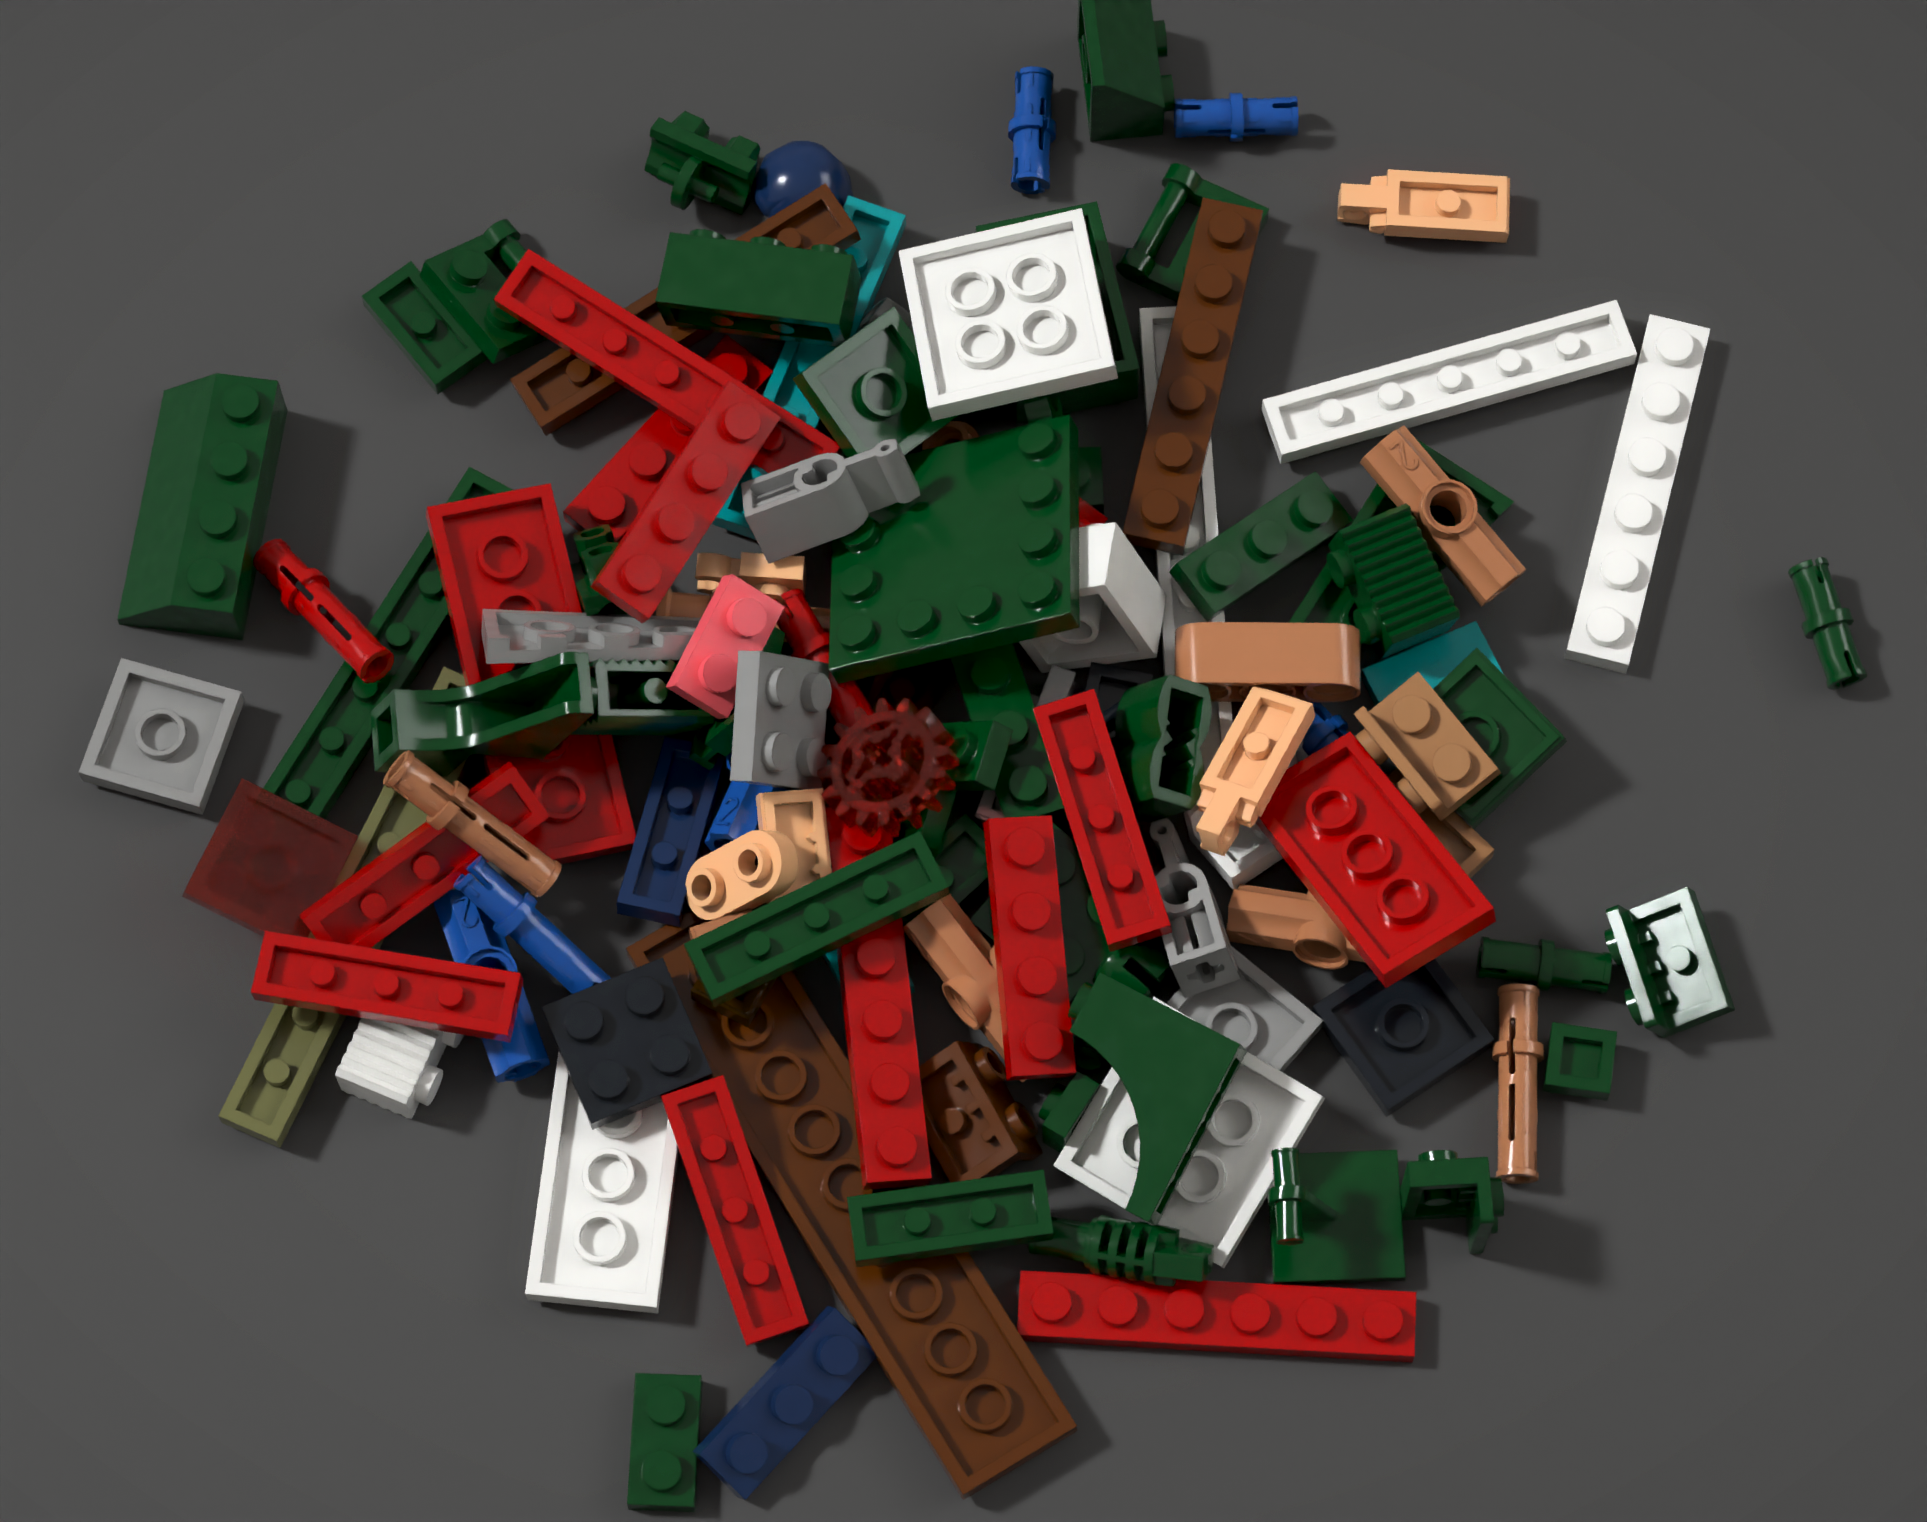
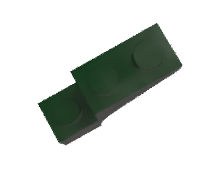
(506, 716)

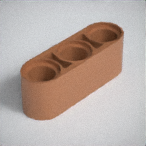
(1290, 658)

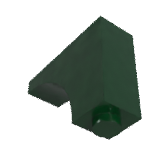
(1172, 1075)

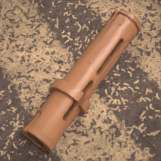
(451, 808)
(1518, 1082)

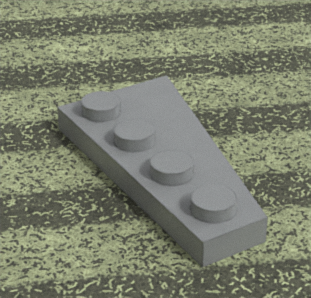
(536, 635)

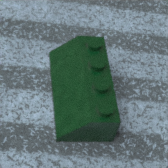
(204, 506)

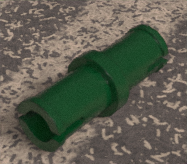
(1827, 623)
(1544, 965)

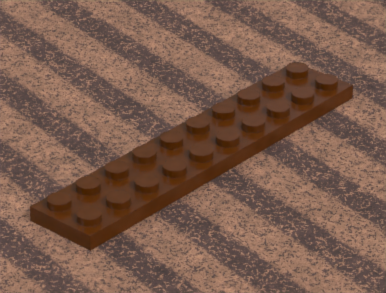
(925, 1318)

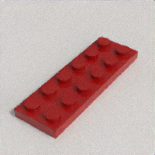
(514, 556)

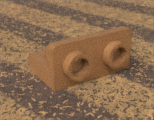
(1428, 747)

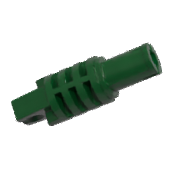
(1129, 1250)

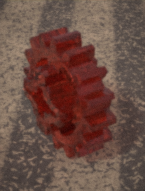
(888, 767)

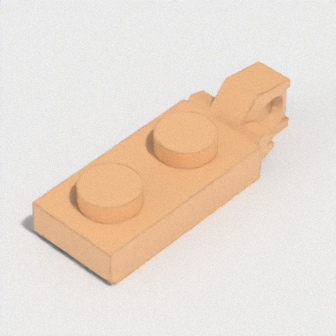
(1430, 205)
(1250, 765)

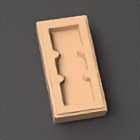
(802, 819)

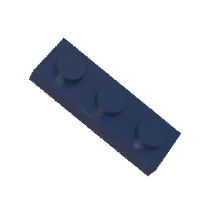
(670, 835)
(786, 1402)

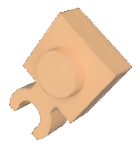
(754, 569)

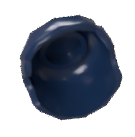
(795, 172)

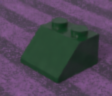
(1122, 69)

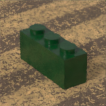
(758, 288)

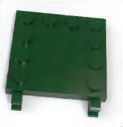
(969, 560)

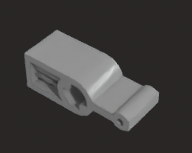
(824, 497)
(1192, 917)

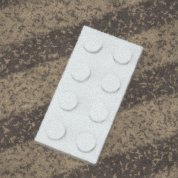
(602, 1206)

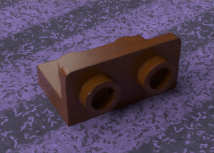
(972, 1115)

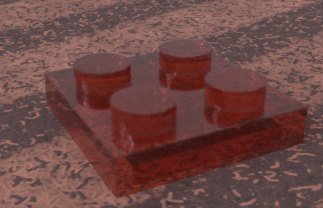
(268, 862)

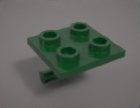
(1335, 1217)

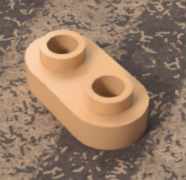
(731, 882)

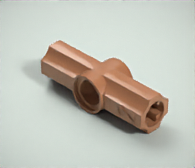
(1470, 546)
(1288, 923)
(963, 963)

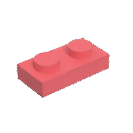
(733, 621)

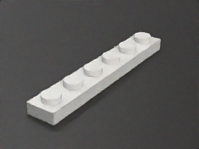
(1448, 381)
(1637, 494)

